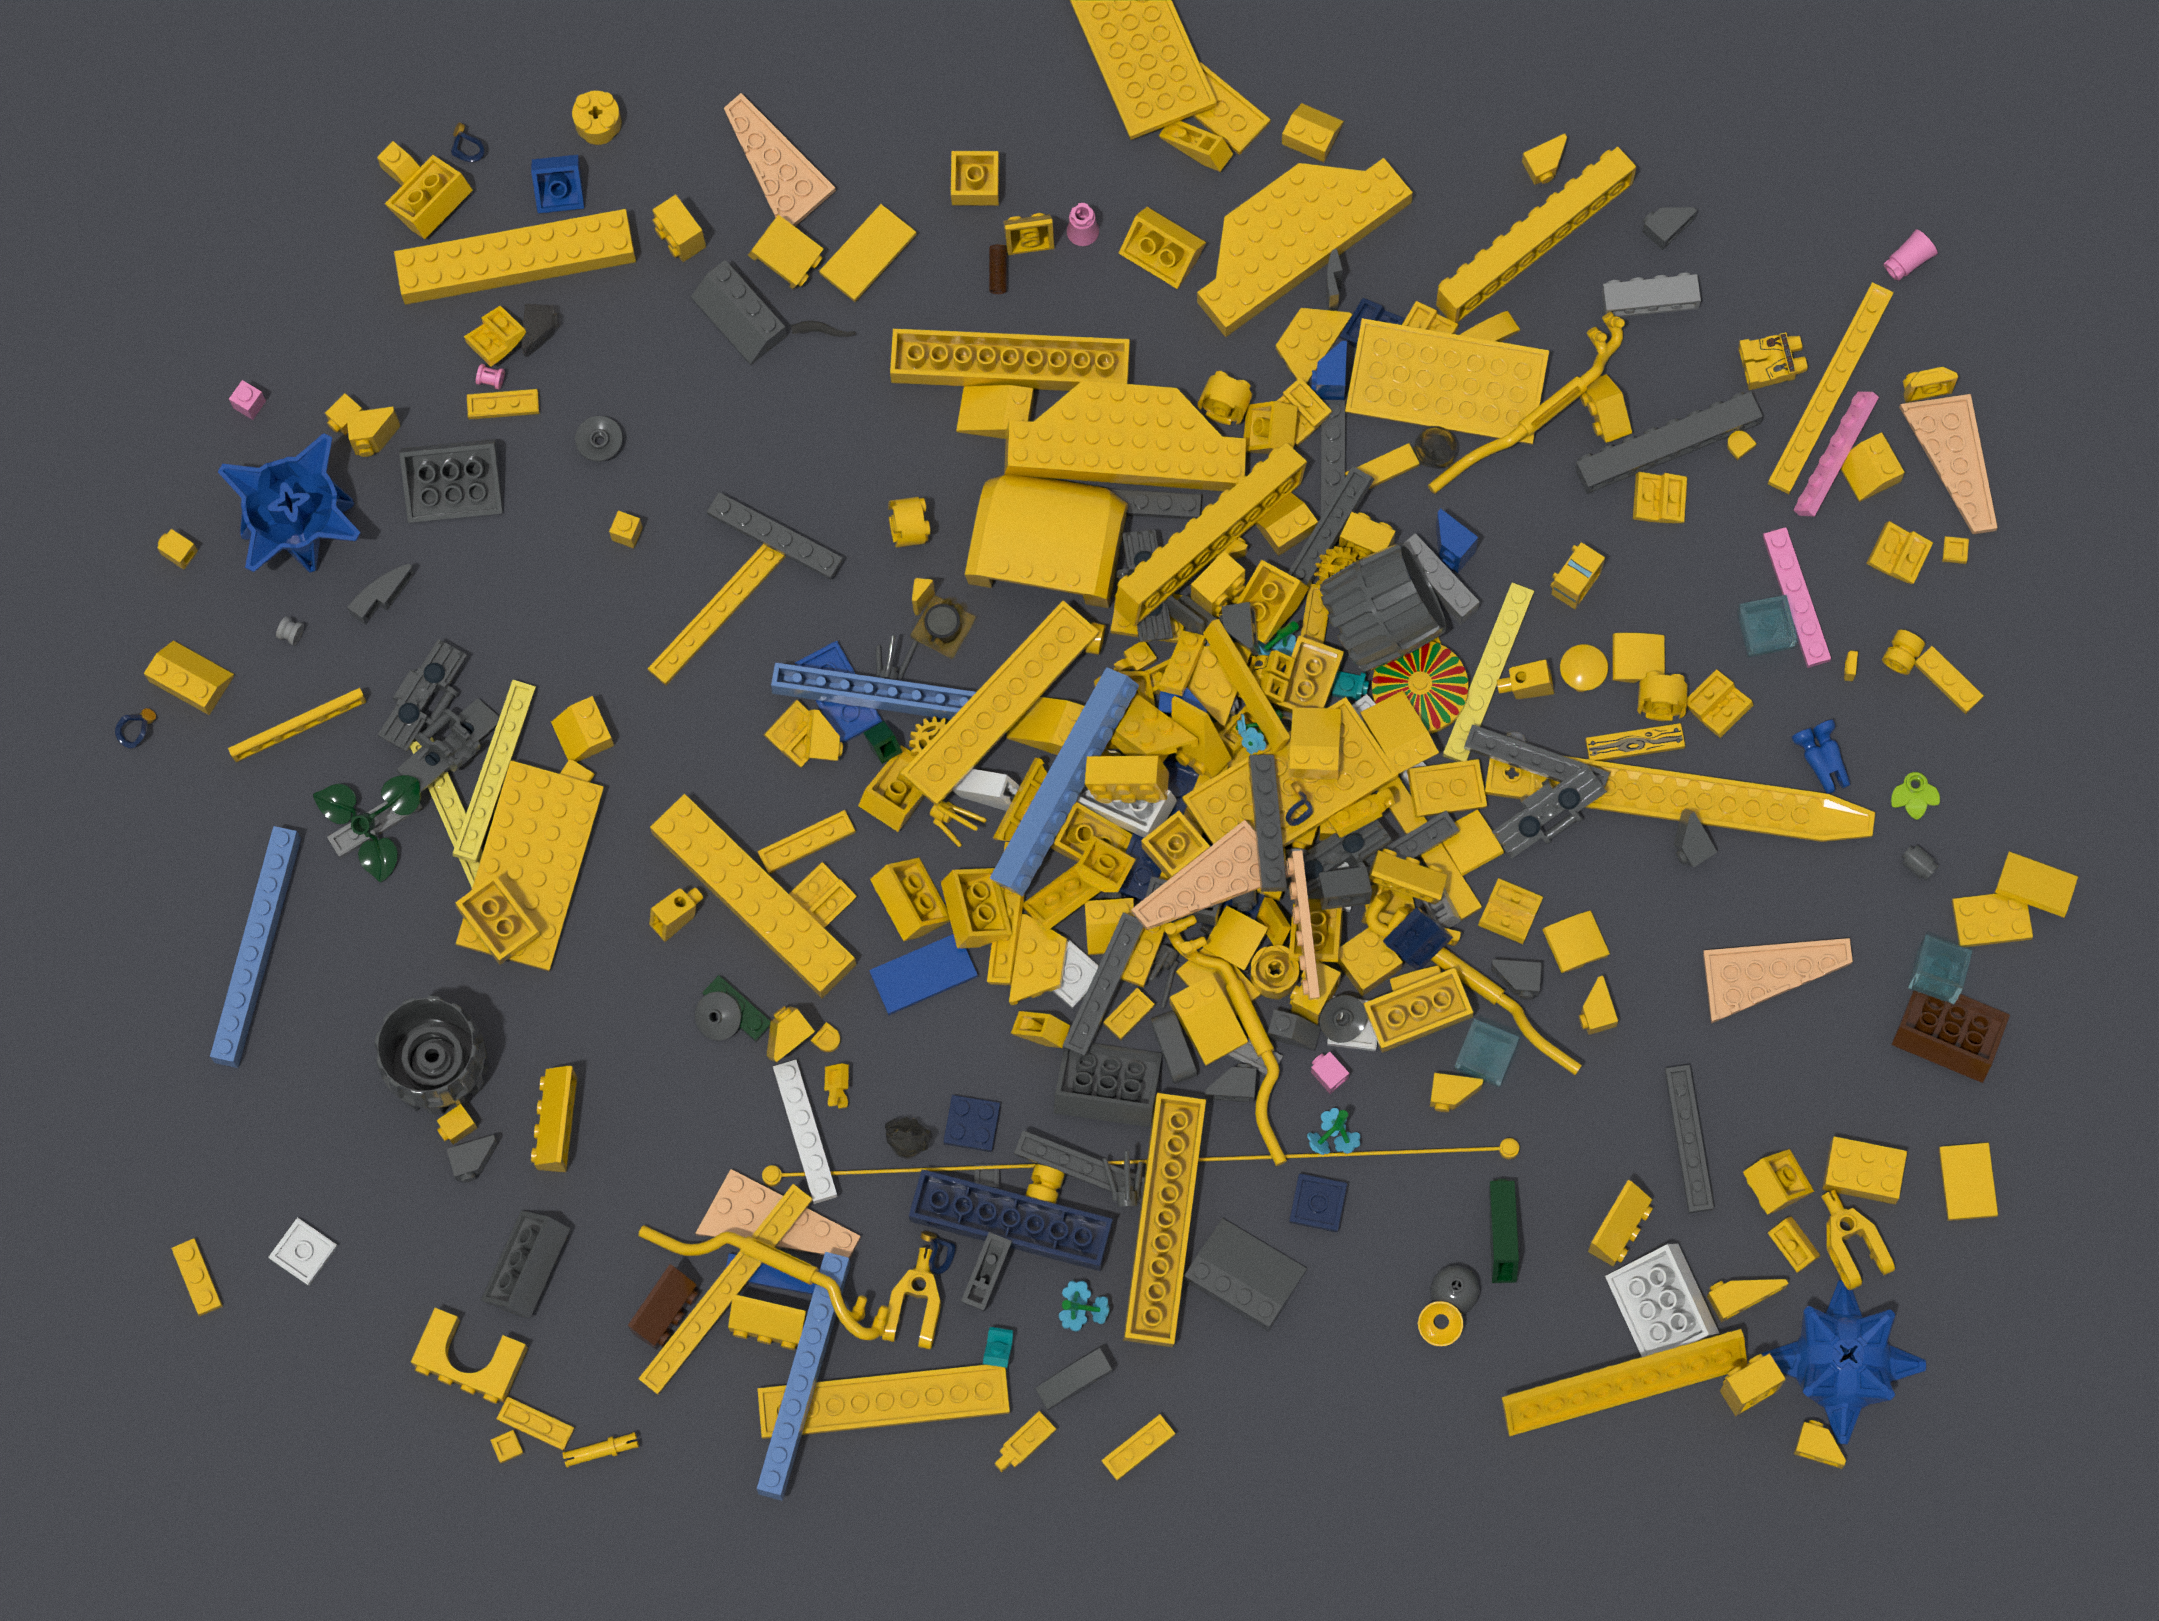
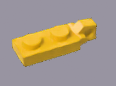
(1361, 813)
(1025, 1441)

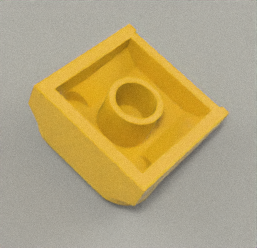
(1929, 384)
(1104, 866)

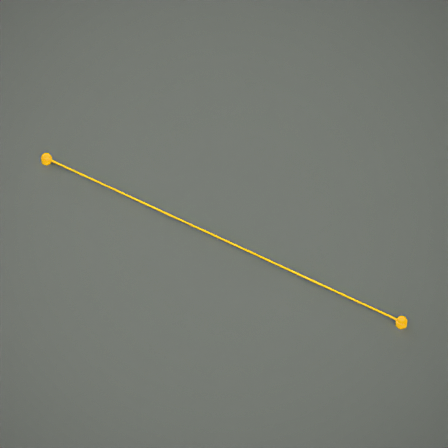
(1508, 1149)

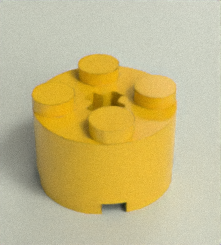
(599, 105)
(1225, 398)
(908, 522)
(1662, 696)
(1274, 985)

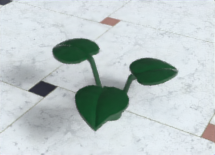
(375, 855)

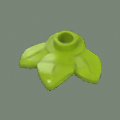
(1915, 799)

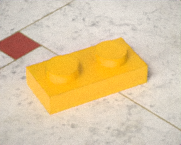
(1129, 1014)

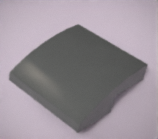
(1334, 281)

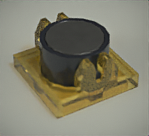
(942, 625)

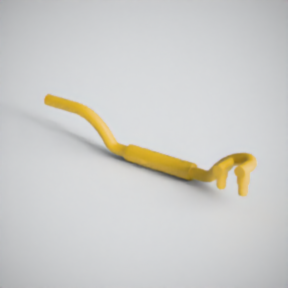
(1547, 409)
(1473, 980)
(1249, 1019)
(785, 1264)

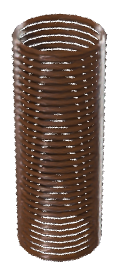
(996, 270)

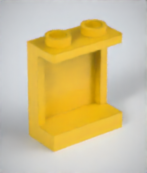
(787, 251)

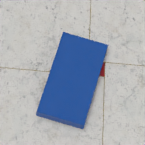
(846, 720)
(922, 974)

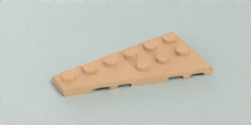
(1953, 446)
(1757, 973)

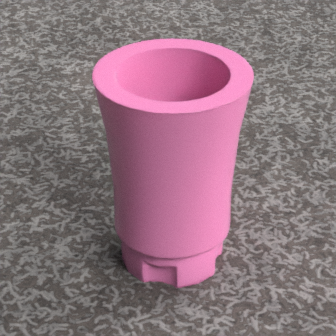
(1082, 225)
(1910, 255)

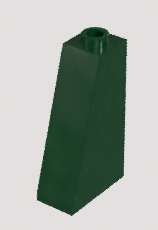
(1503, 1231)

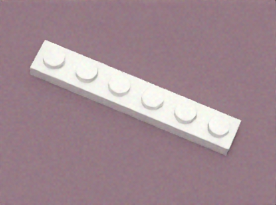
(805, 1131)

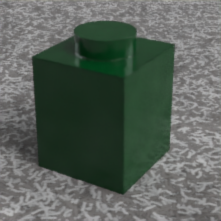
(882, 742)

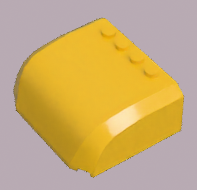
(1047, 536)

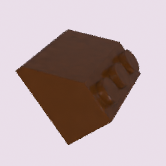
(664, 1307)

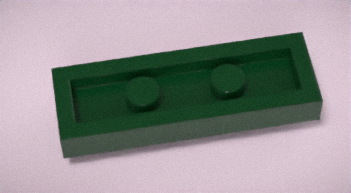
(752, 1020)

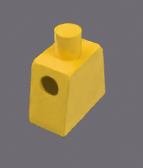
(1536, 680)
(674, 912)

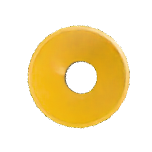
(1440, 1336)

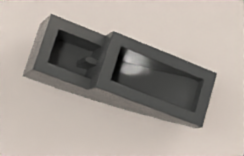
(380, 593)
(1074, 1379)

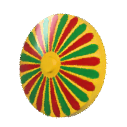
(1431, 681)

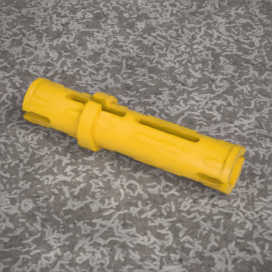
(601, 1449)

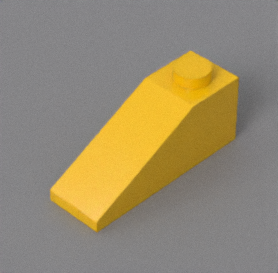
(1198, 144)
(1740, 1295)

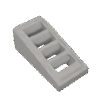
(1446, 917)

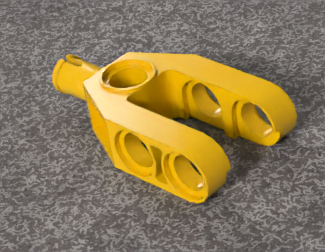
(1838, 1250)
(904, 1288)

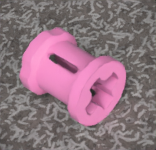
(490, 376)

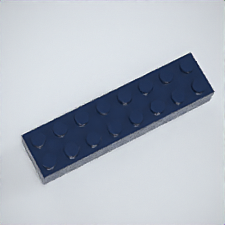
(1026, 1221)

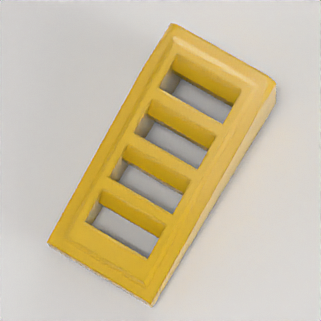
(1231, 743)

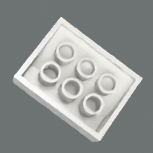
(1661, 1301)

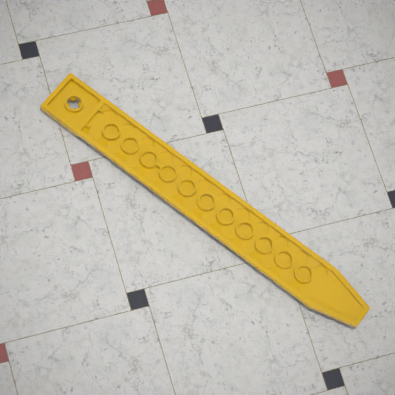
(1712, 799)

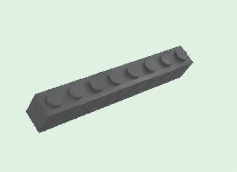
(1668, 442)

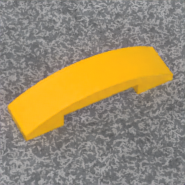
(1495, 328)

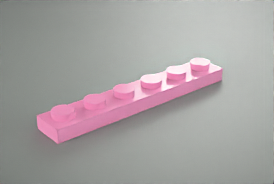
(1835, 454)
(1801, 607)

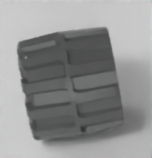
(1383, 607)
(414, 1034)

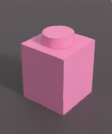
(247, 400)
(1329, 1072)

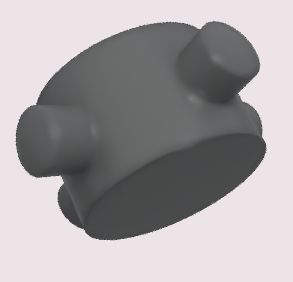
(1113, 895)

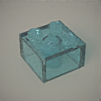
(1767, 626)
(1940, 969)
(1486, 1053)

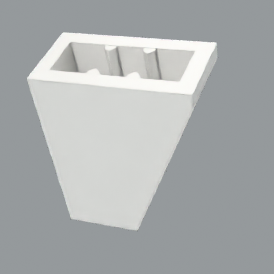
(987, 788)

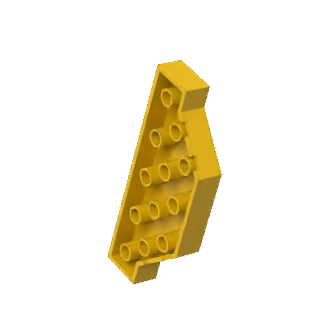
(1290, 234)
(1126, 439)

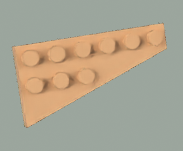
(784, 174)
(1213, 877)
(1301, 916)
(745, 1204)

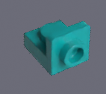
(1350, 686)
(998, 1347)

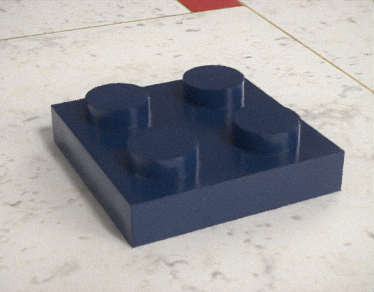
(971, 1123)
(1318, 1203)

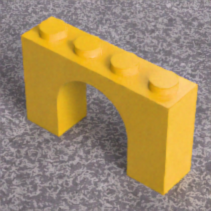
(492, 1381)

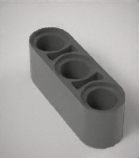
(1173, 1047)

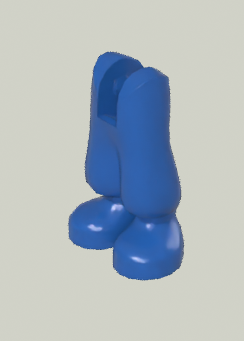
(1823, 758)

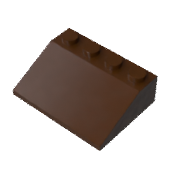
(1952, 1035)

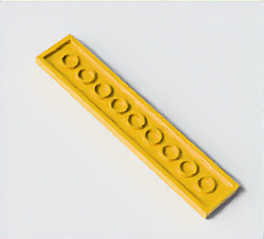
(999, 703)
(1624, 1382)
(895, 1399)

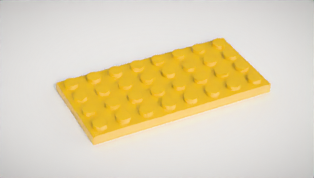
(1145, 61)
(1444, 380)
(1363, 769)
(537, 853)

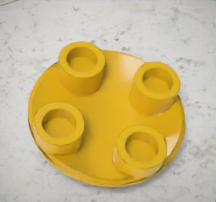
(1583, 667)

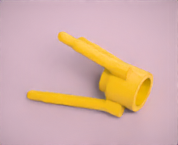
(946, 811)

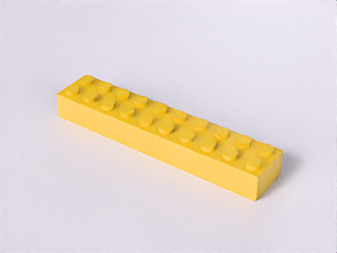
(1535, 235)
(514, 256)
(1006, 359)
(1209, 534)
(753, 896)
(1164, 1220)

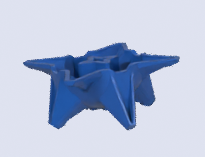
(268, 502)
(1857, 1380)

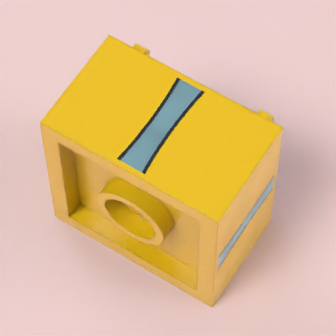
(1577, 575)

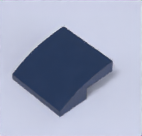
(1367, 310)
(1417, 939)

